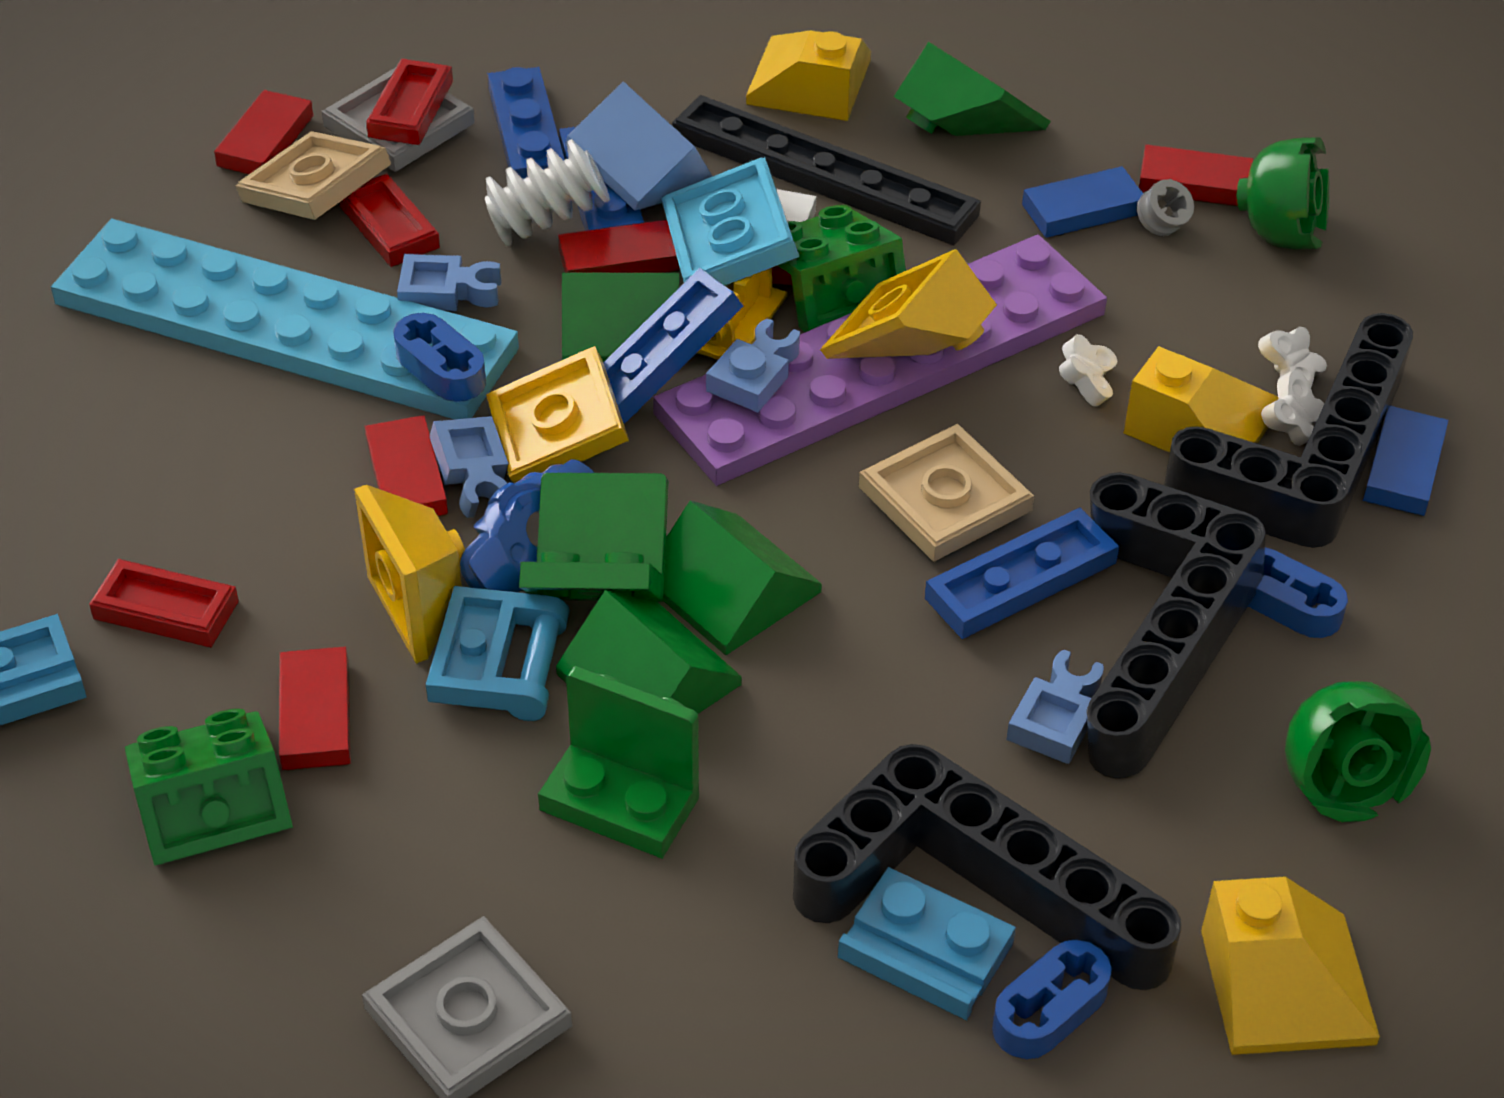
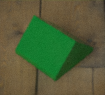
(609, 307)
(730, 577)
(648, 651)

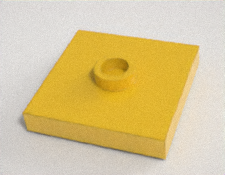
(557, 415)

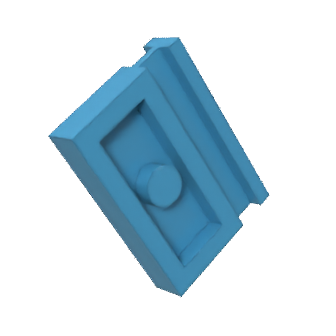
(36, 670)
(927, 943)

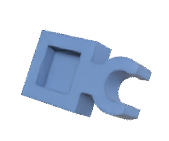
(442, 281)
(754, 371)
(470, 455)
(1054, 712)

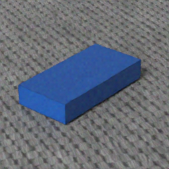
(1082, 201)
(1406, 460)

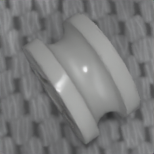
(1154, 217)

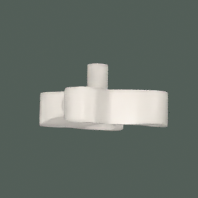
(1291, 352)
(1086, 367)
(1295, 409)

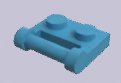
(476, 646)

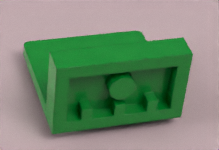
(839, 263)
(599, 536)
(626, 765)
(207, 785)

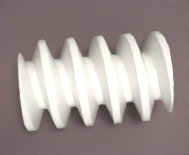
(544, 191)

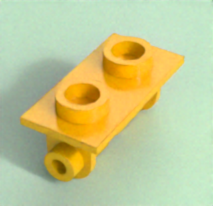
(758, 302)

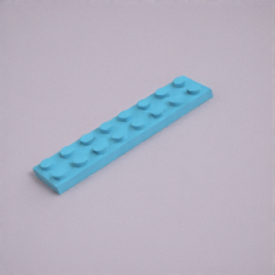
(265, 313)

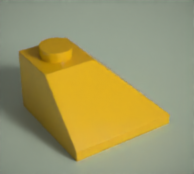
(810, 74)
(916, 313)
(1183, 393)
(409, 564)
(1284, 969)

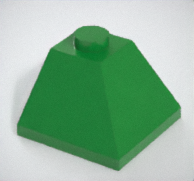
(962, 100)

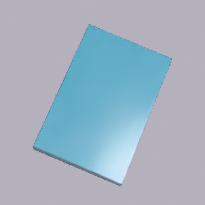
(730, 224)

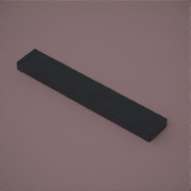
(829, 170)

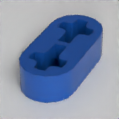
(448, 349)
(1292, 590)
(1042, 987)

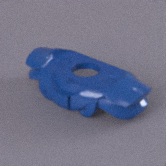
(502, 541)

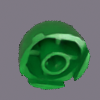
(1287, 193)
(1355, 749)

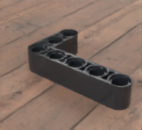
(1307, 494)
(1214, 571)
(993, 843)

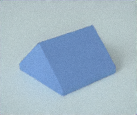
(638, 149)

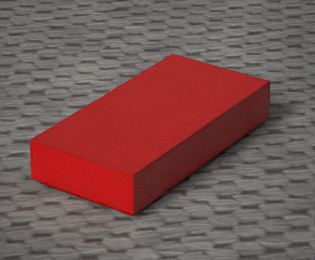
(409, 102)
(263, 131)
(1204, 174)
(390, 220)
(620, 249)
(406, 461)
(164, 603)
(314, 708)

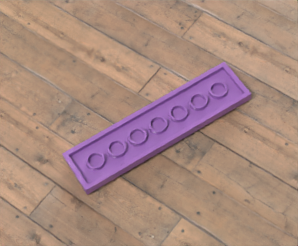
(1035, 300)

